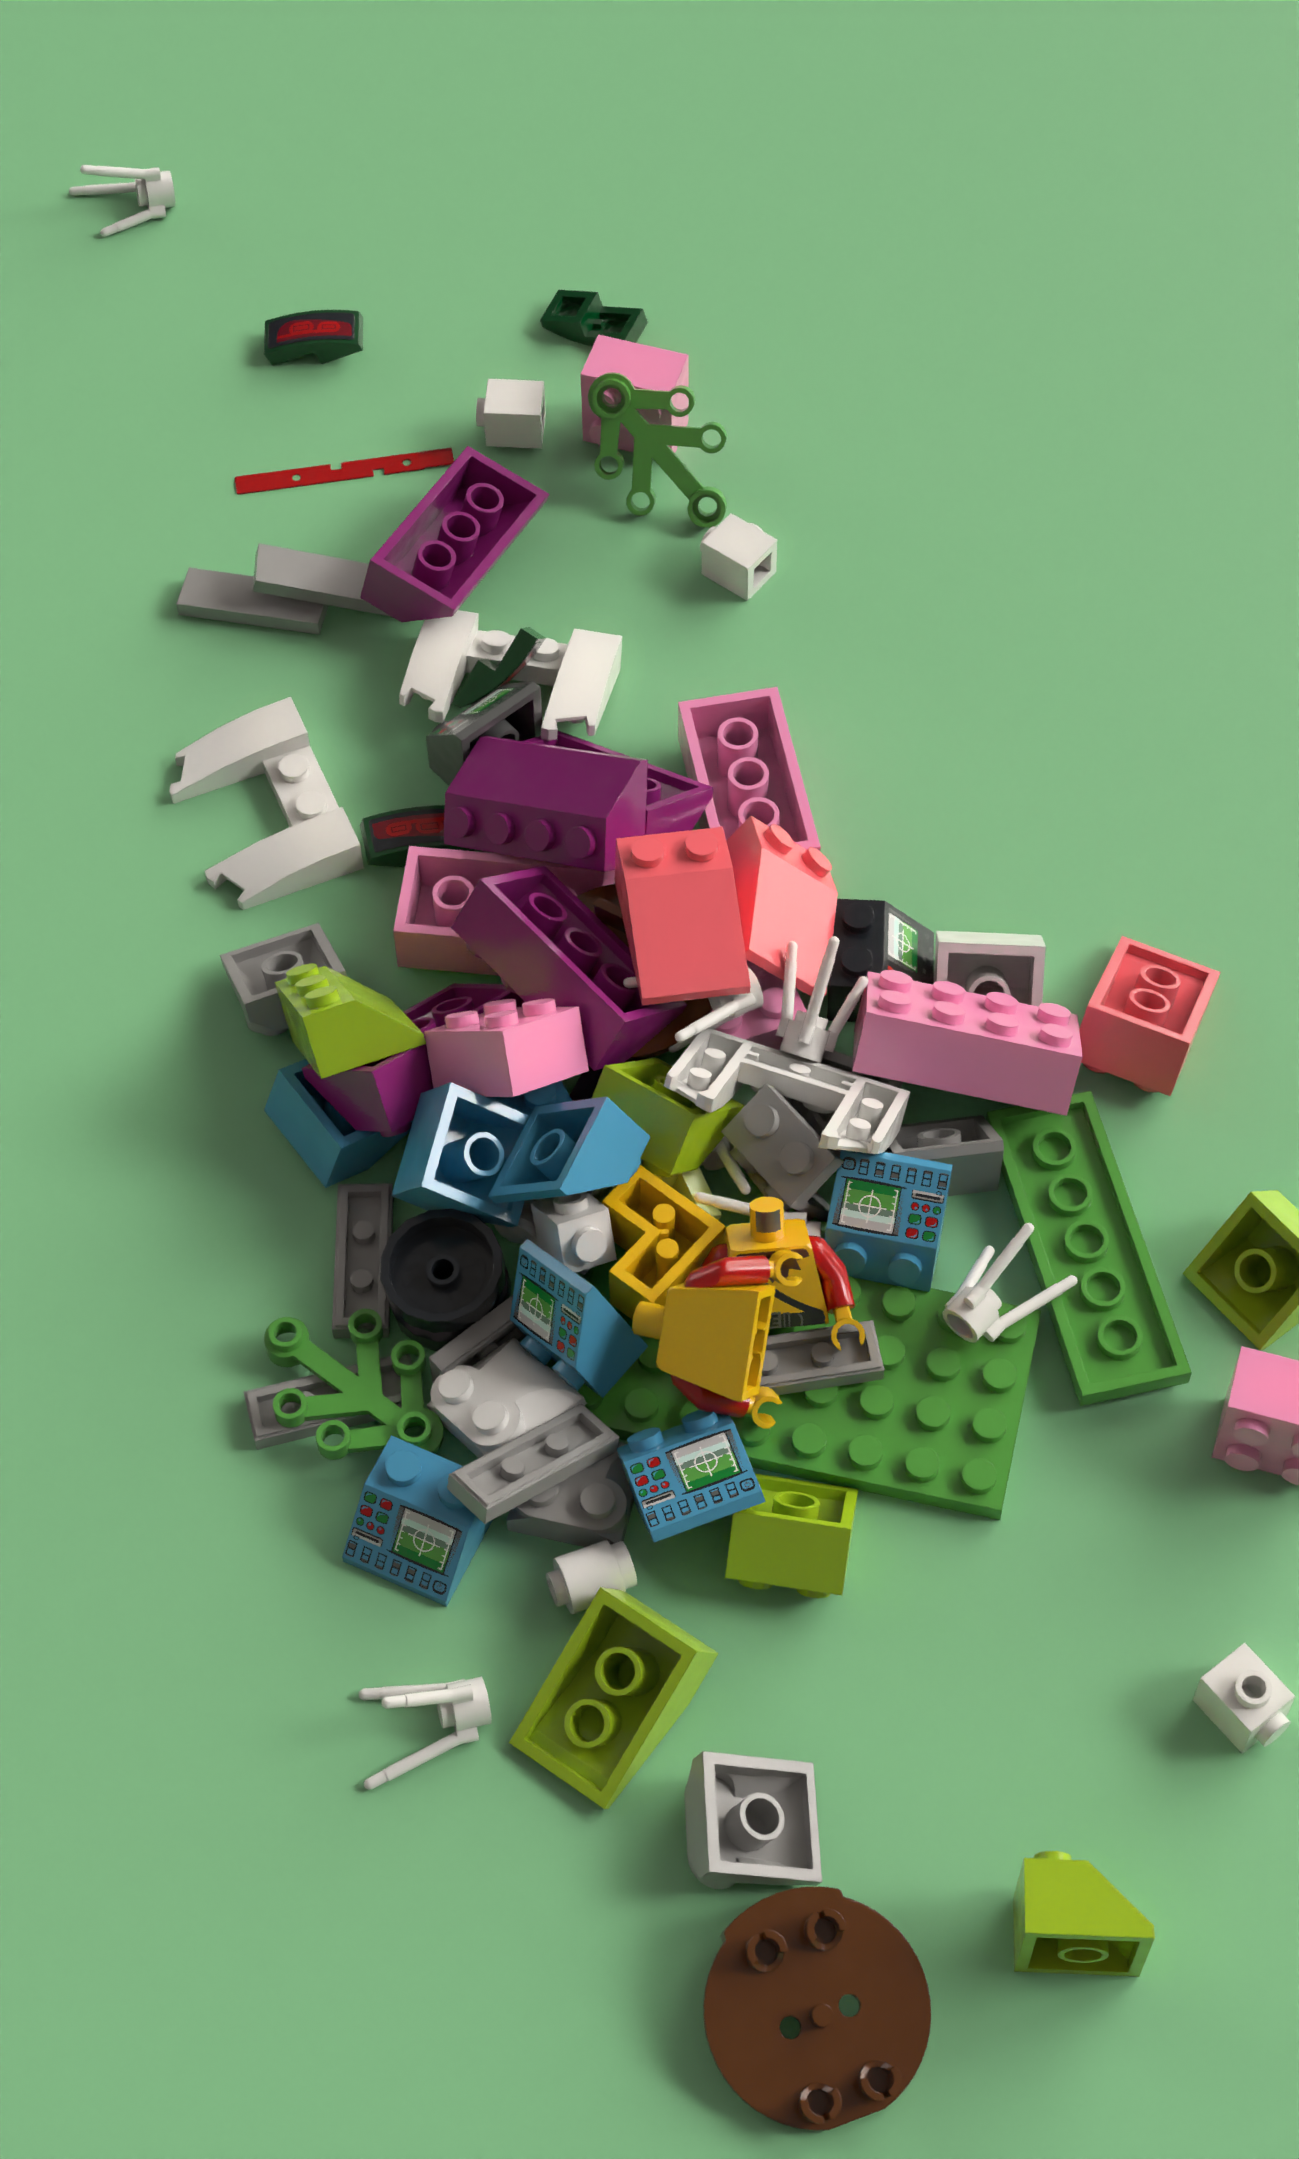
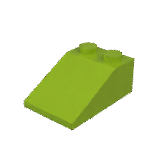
(612, 1695)

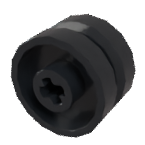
(442, 1275)

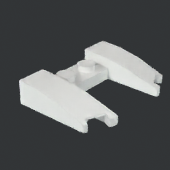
(578, 671)
(319, 834)
(718, 1065)

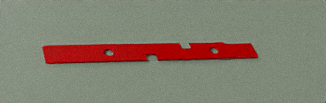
(349, 471)

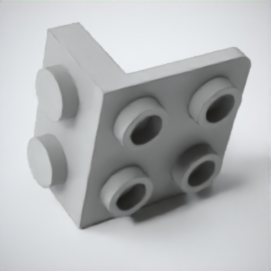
(784, 1151)

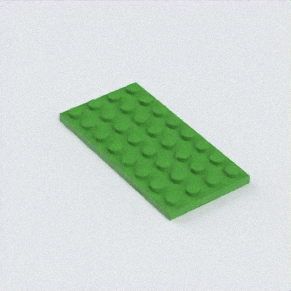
(924, 1433)

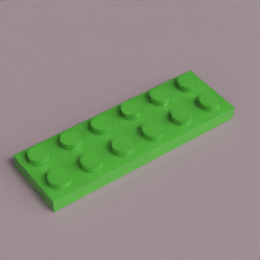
(1071, 1190)

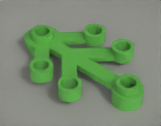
(653, 443)
(356, 1393)

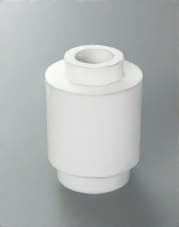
(585, 1570)

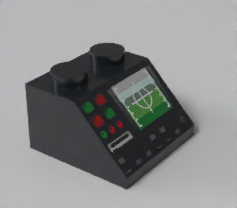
(876, 939)

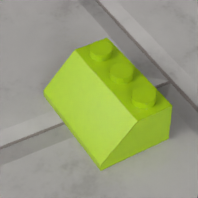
(341, 1020)

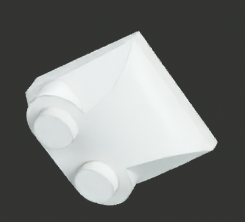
(500, 1398)

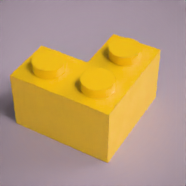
(662, 1238)

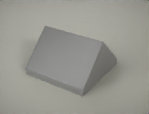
(964, 1142)

